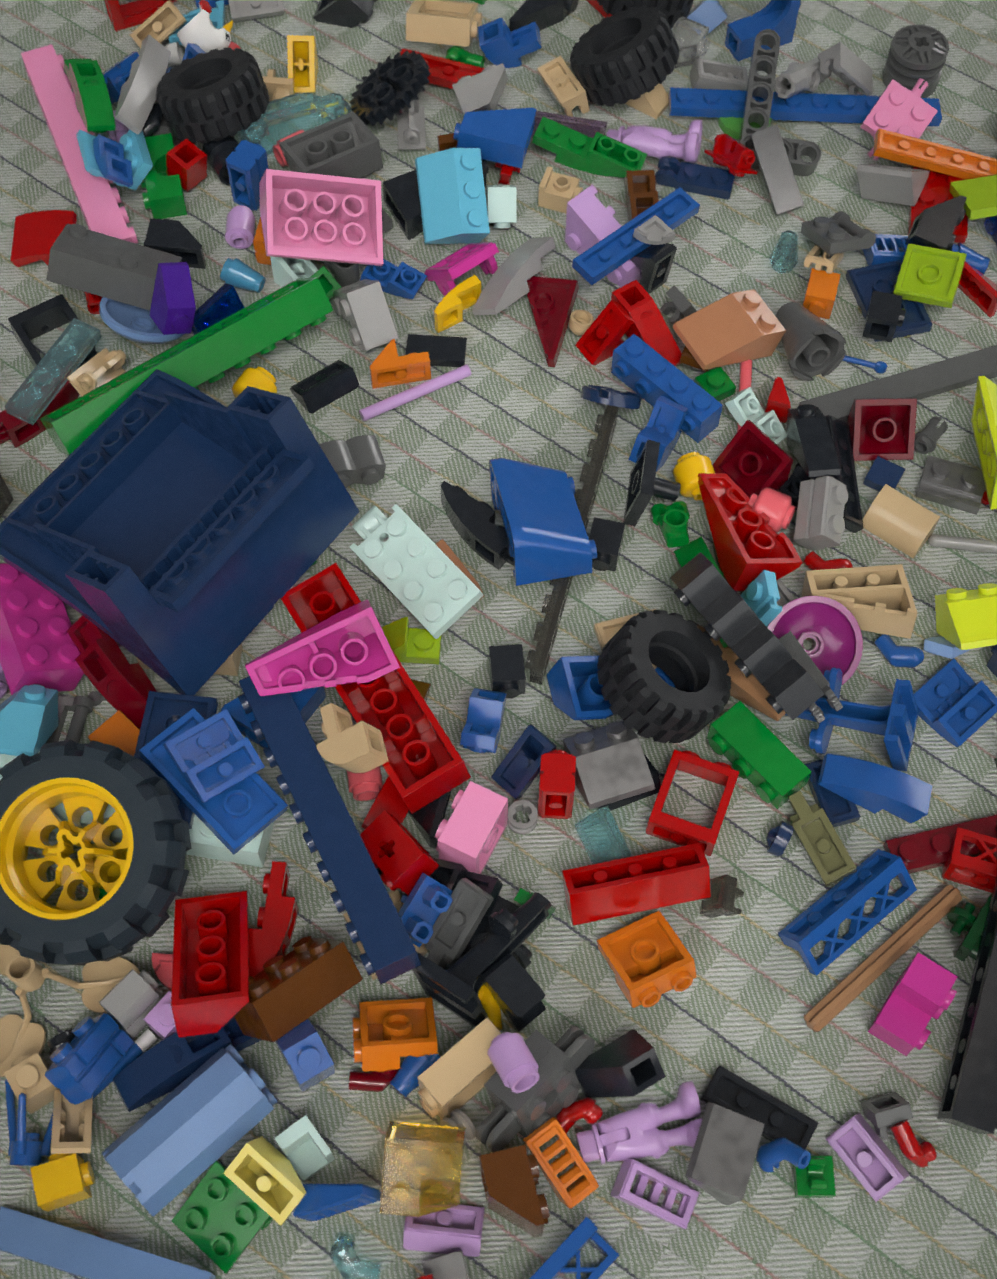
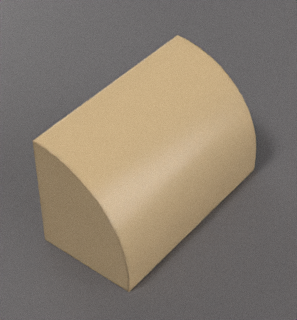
(900, 521)

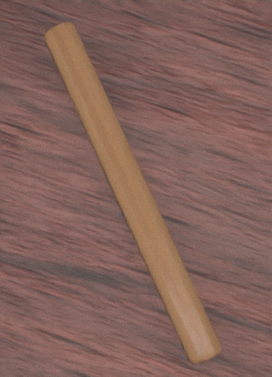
(882, 958)

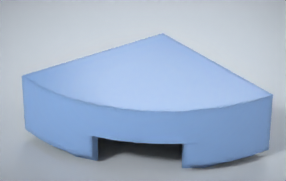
(942, 647)

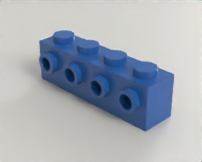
(655, 376)

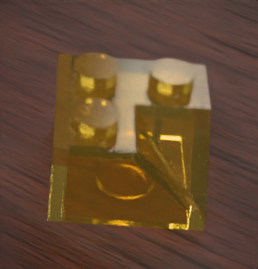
(421, 1168)

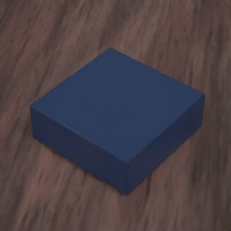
(883, 473)

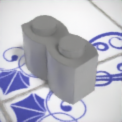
(132, 1001)

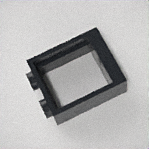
(41, 320)

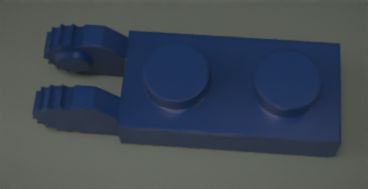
(694, 178)

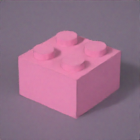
(473, 827)

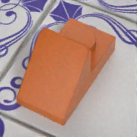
(392, 369)

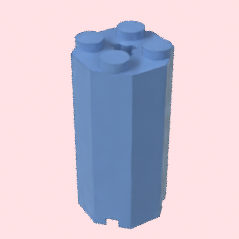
(190, 1129)

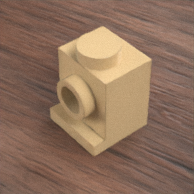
(557, 190)

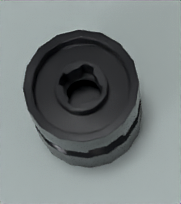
(217, 153)

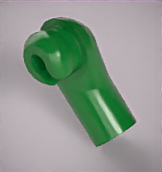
(461, 55)

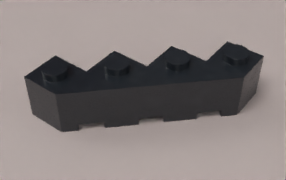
(746, 635)

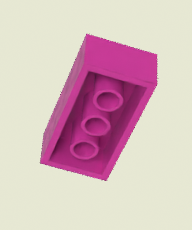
(35, 635)

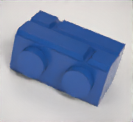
(245, 173)
(89, 1058)

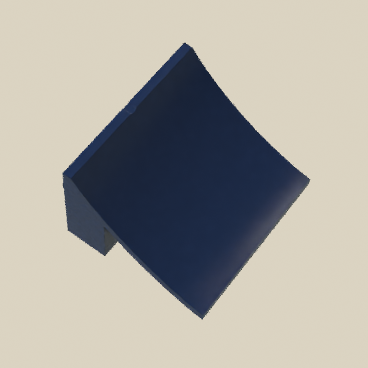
(181, 523)

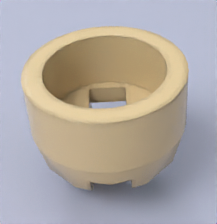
(580, 321)

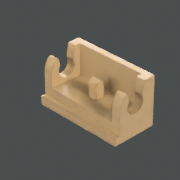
(564, 85)

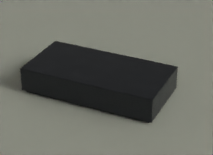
(442, 349)

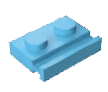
(763, 597)

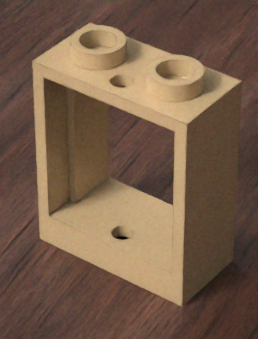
(443, 22)
(458, 1073)

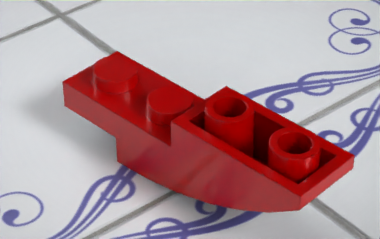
(275, 919)

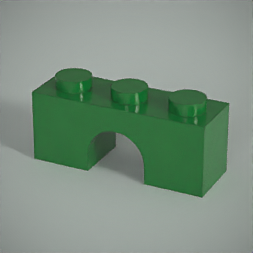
(163, 192)

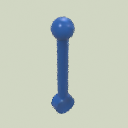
(879, 367)

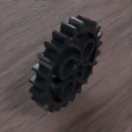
(390, 88)

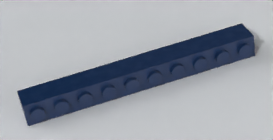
(331, 833)

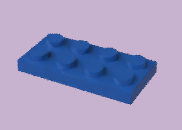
(233, 814)

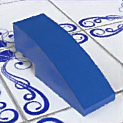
(876, 787)

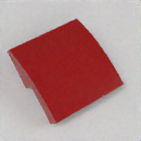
(37, 233)

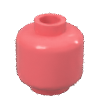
(775, 505)

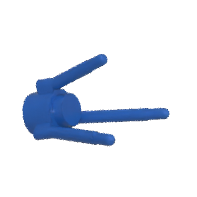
(24, 1147)

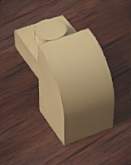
(350, 746)

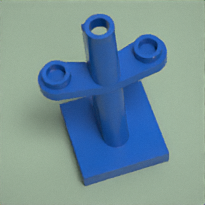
(894, 722)

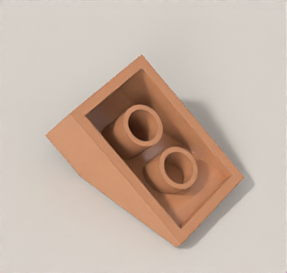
(731, 330)

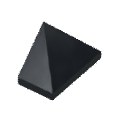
(429, 818)

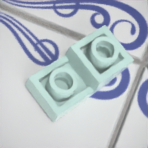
(746, 407)

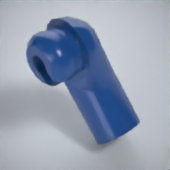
(899, 655)
(781, 1149)

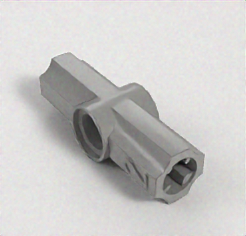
(800, 78)

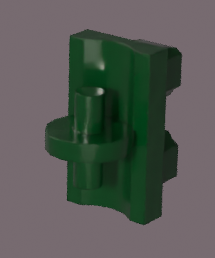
(964, 920)

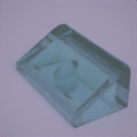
(602, 837)

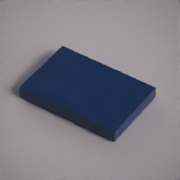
(883, 279)

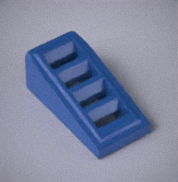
(875, 255)
(333, 1199)

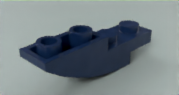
(172, 1062)

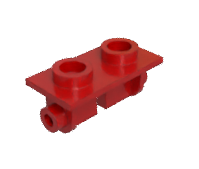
(732, 155)

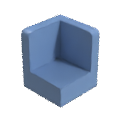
(708, 13)

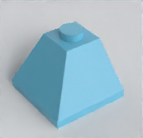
(28, 720)

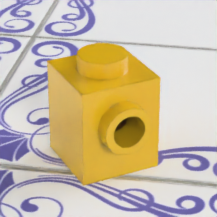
(62, 1181)

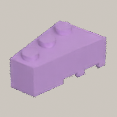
(591, 222)

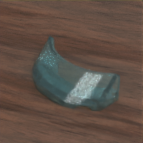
(293, 114)

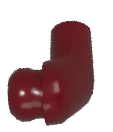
(371, 1081)

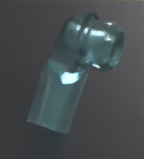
(349, 1263)

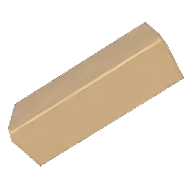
(160, 24)

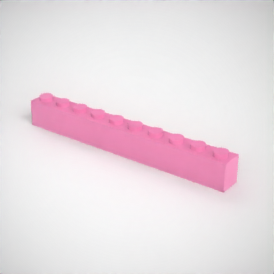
(57, 102)

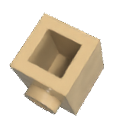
(29, 1078)

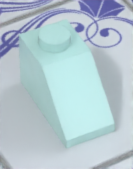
(501, 205)

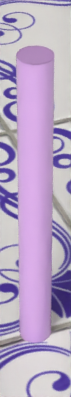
(415, 392)

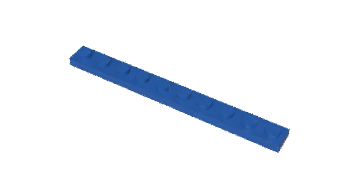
(798, 107)

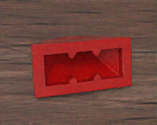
(979, 289)

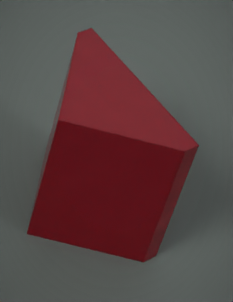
(883, 428)
(754, 461)

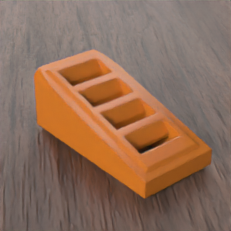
(574, 1183)

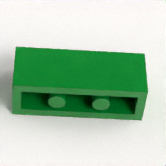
(758, 755)

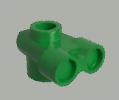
(672, 522)

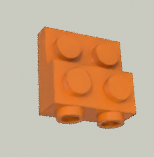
(648, 960)
(392, 1031)

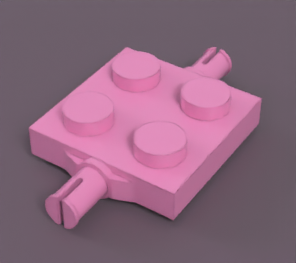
(900, 112)

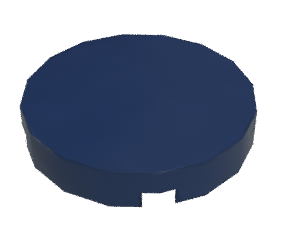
(611, 397)

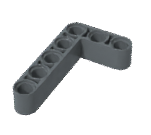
(760, 112)

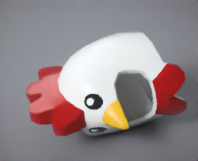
(204, 33)

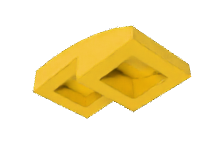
(451, 307)

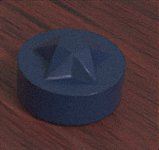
(778, 838)

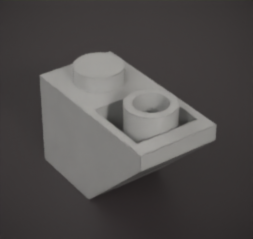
(481, 90)

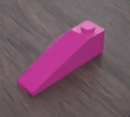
(332, 653)

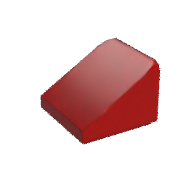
(779, 400)

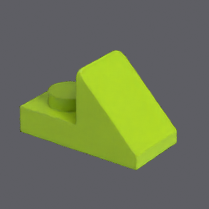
(412, 644)

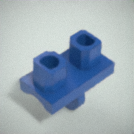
(423, 908)

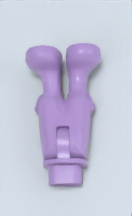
(661, 142)
(635, 1131)

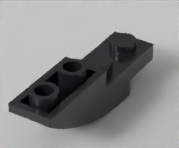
(476, 525)

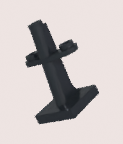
(460, 984)

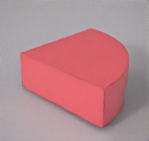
(162, 967)

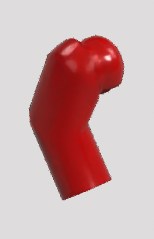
(579, 1109)
(908, 1144)

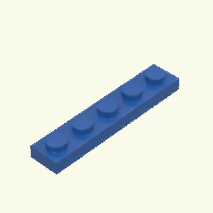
(621, 244)

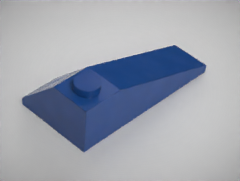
(577, 689)

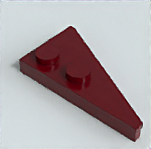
(551, 307)

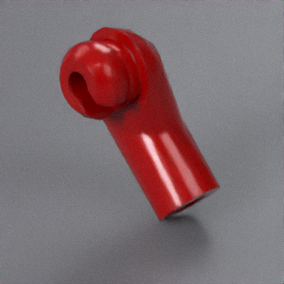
(815, 562)

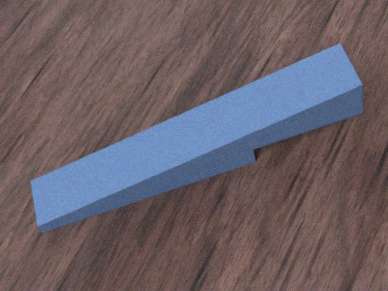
(84, 1253)

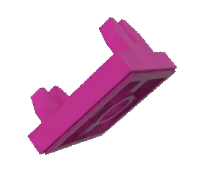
(462, 261)

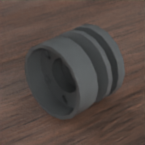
(916, 54)

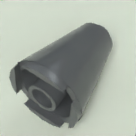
(809, 342)

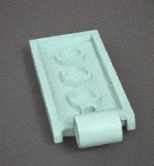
(414, 569)

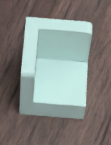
(304, 1148)

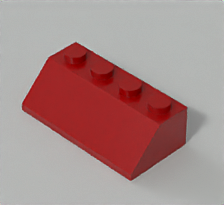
(209, 962)

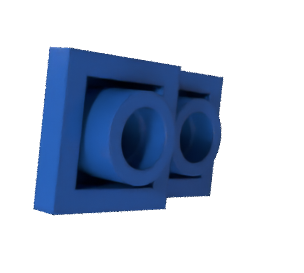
(394, 280)

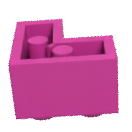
(918, 995)

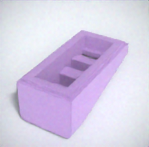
(625, 1179)

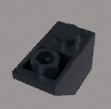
(936, 224)
(620, 1068)

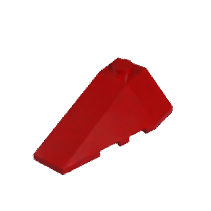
(741, 535)

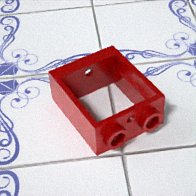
(131, 13)
(682, 831)

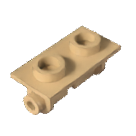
(98, 371)

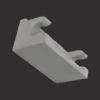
(848, 68)

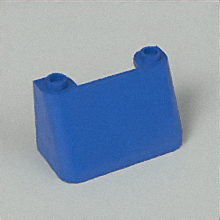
(540, 521)

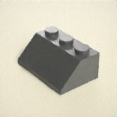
(335, 149)

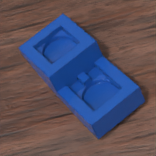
(111, 160)

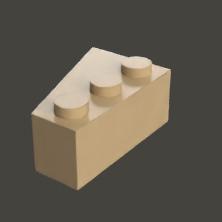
(873, 594)

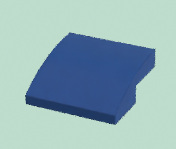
(954, 703)
(213, 756)

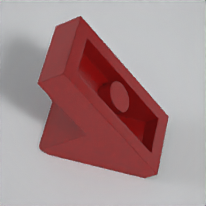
(605, 333)

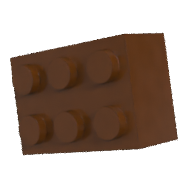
(296, 987)

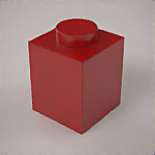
(188, 162)

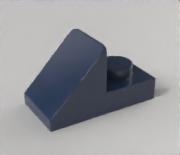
(523, 762)

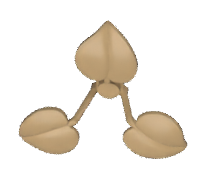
(22, 1037)

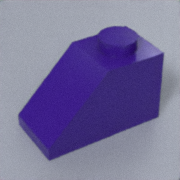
(173, 299)

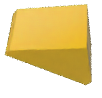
(302, 62)

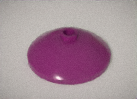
(829, 625)

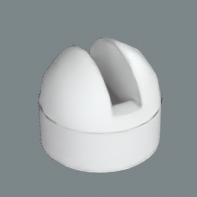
(176, 53)

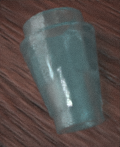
(785, 253)

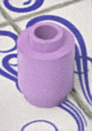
(240, 227)
(513, 1062)

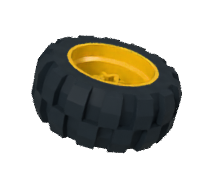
(149, 878)

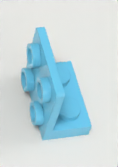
(134, 150)

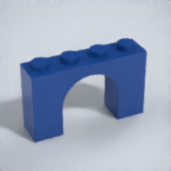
(776, 15)

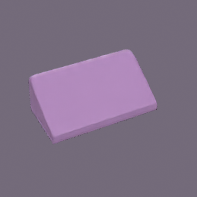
(867, 1157)
(446, 1231)

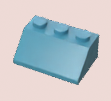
(452, 196)

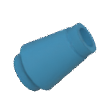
(242, 276)

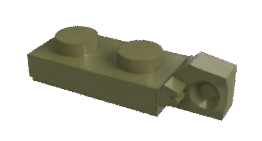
(820, 840)

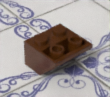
(510, 1188)

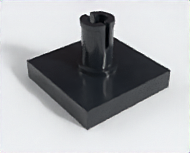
(645, 485)

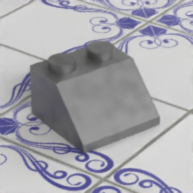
(609, 764)

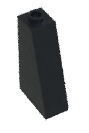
(403, 201)

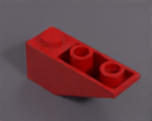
(648, 320)

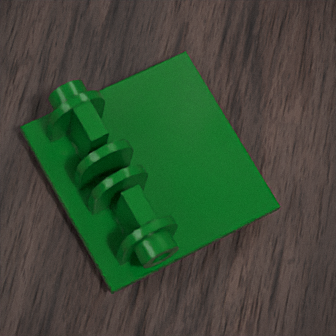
(221, 1218)

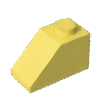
(267, 1179)

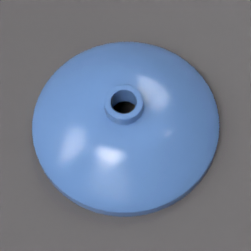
(132, 322)

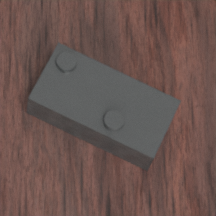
(105, 265)

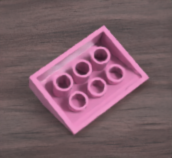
(321, 217)

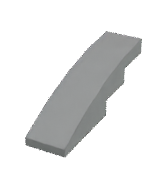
(140, 89)
(511, 278)

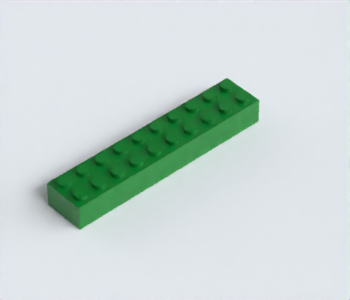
(199, 356)

